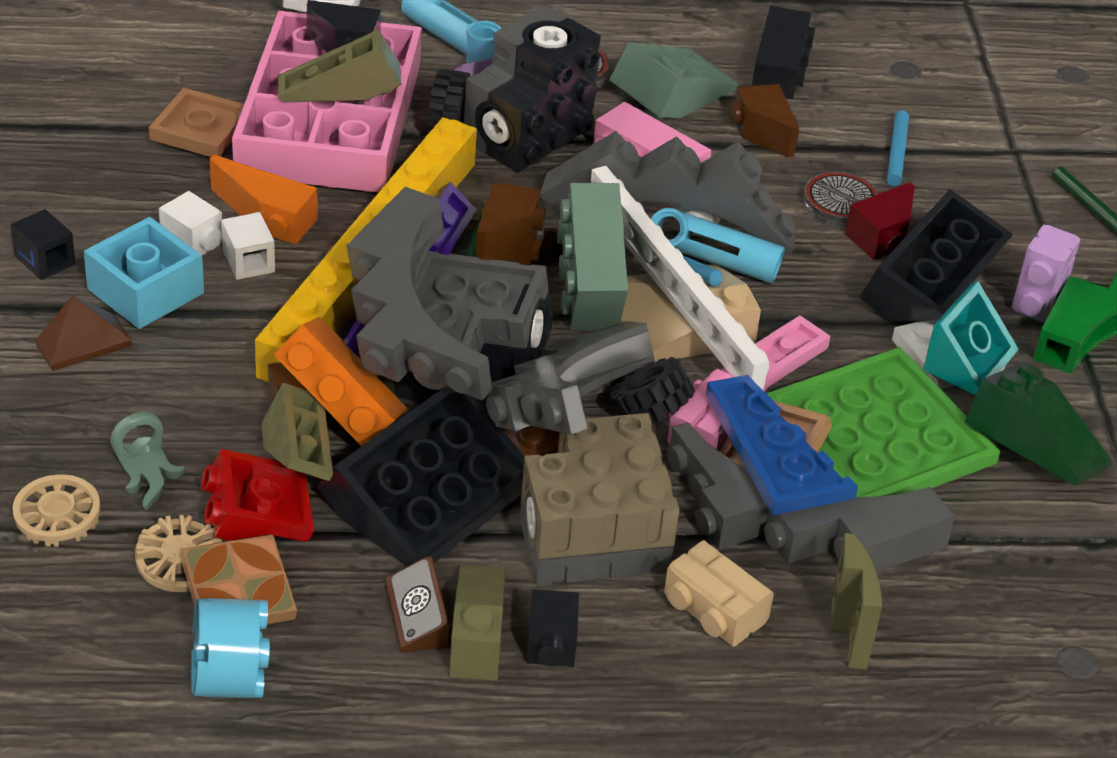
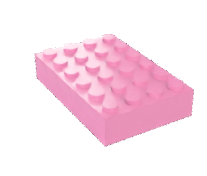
(324, 141)

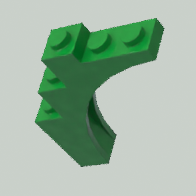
(1077, 324)

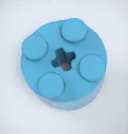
(229, 648)

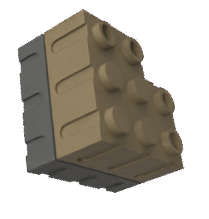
(599, 504)

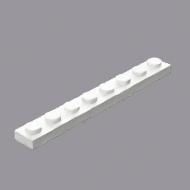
(687, 289)

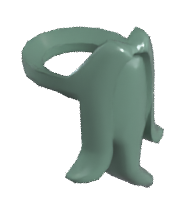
(144, 457)

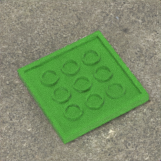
(891, 426)

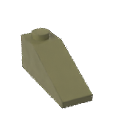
(346, 73)
(298, 432)
(477, 623)

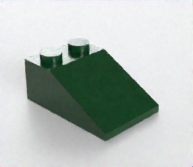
(1037, 422)

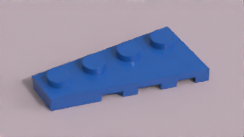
(774, 451)

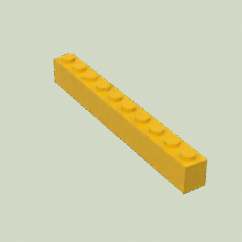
(326, 293)

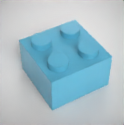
(144, 272)

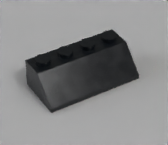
(935, 262)

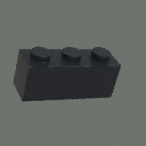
(784, 50)

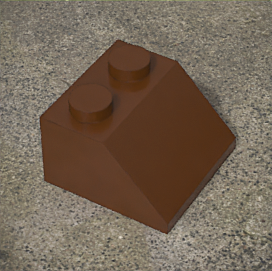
(511, 225)

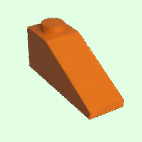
(284, 204)

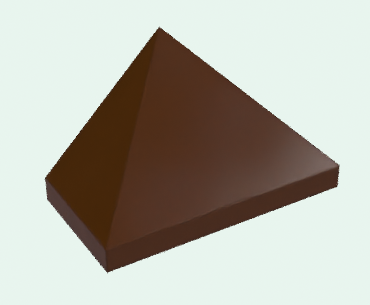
(80, 334)

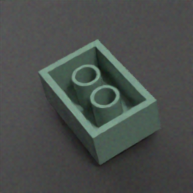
(592, 256)

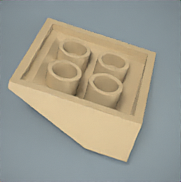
(667, 327)

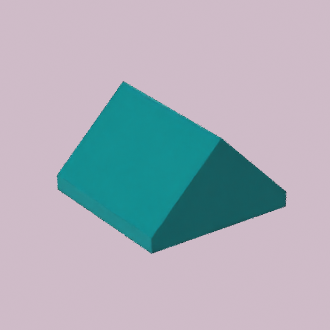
(969, 342)

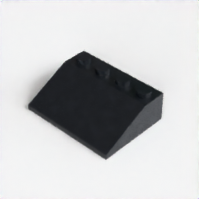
(428, 478)

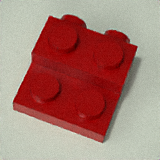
(256, 498)

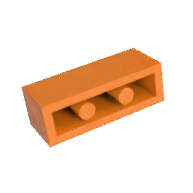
(339, 382)

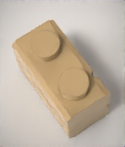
(718, 593)

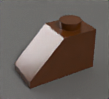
(765, 118)

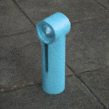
(454, 27)
(756, 256)

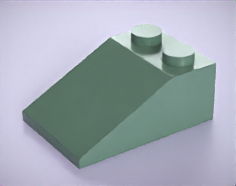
(669, 79)

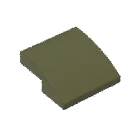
(856, 601)

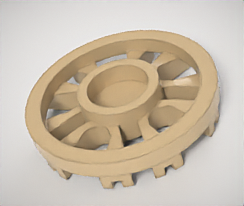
(56, 509)
(169, 550)

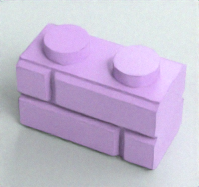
(1045, 272)

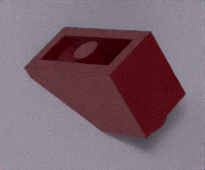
(881, 220)

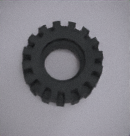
(447, 96)
(654, 390)

